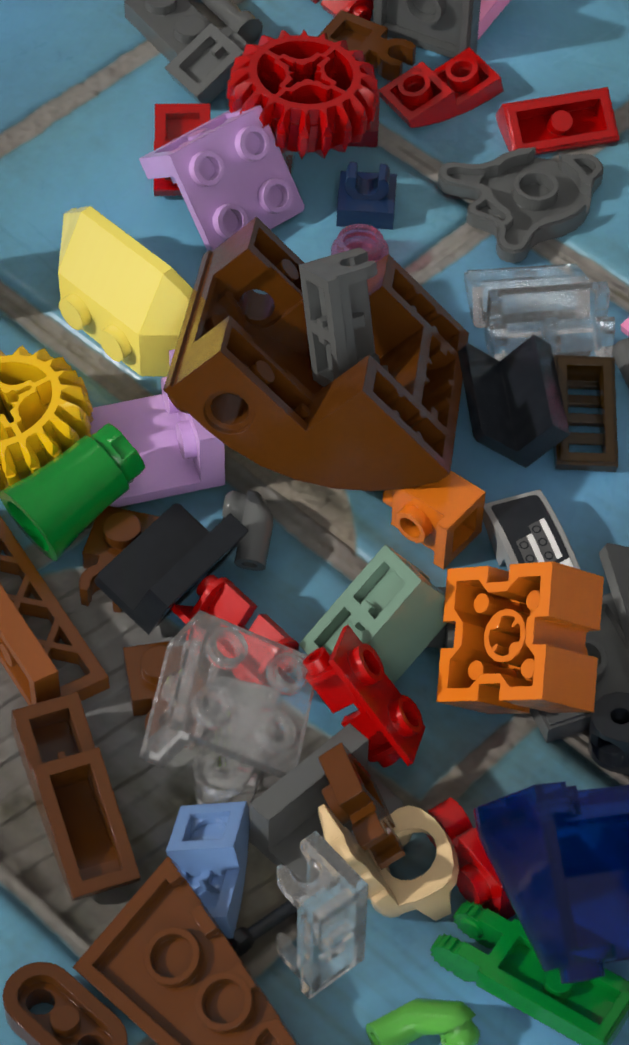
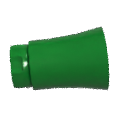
(72, 489)

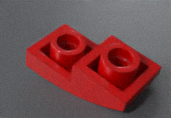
(430, 96)

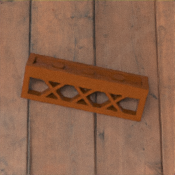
(29, 658)

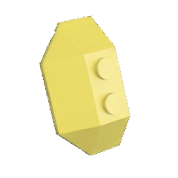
(120, 292)

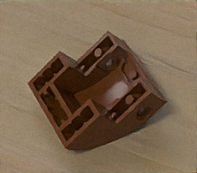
(252, 386)

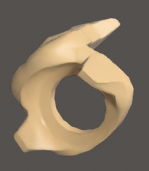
(388, 894)

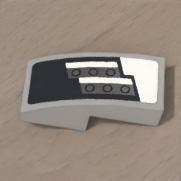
(526, 531)

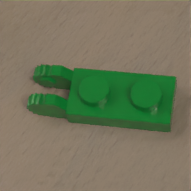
(582, 1011)

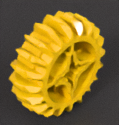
(45, 412)

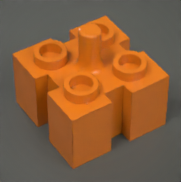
(520, 639)

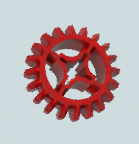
(309, 91)

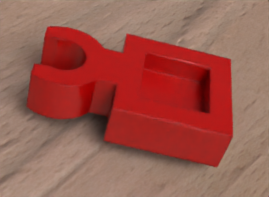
(476, 874)

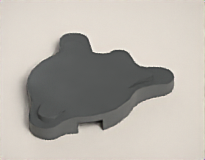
(524, 196)

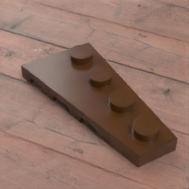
(178, 972)

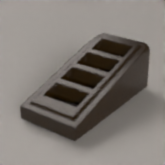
(588, 374)

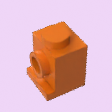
(439, 515)

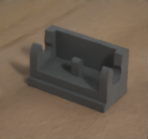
(338, 312)

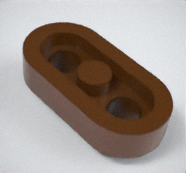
(75, 1015)

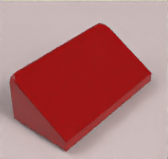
(559, 122)

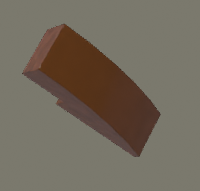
(74, 796)

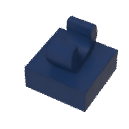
(366, 197)

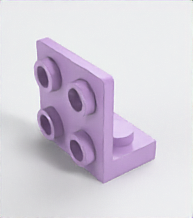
(228, 175)
(172, 444)

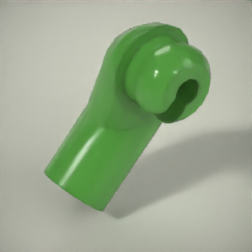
(423, 1018)

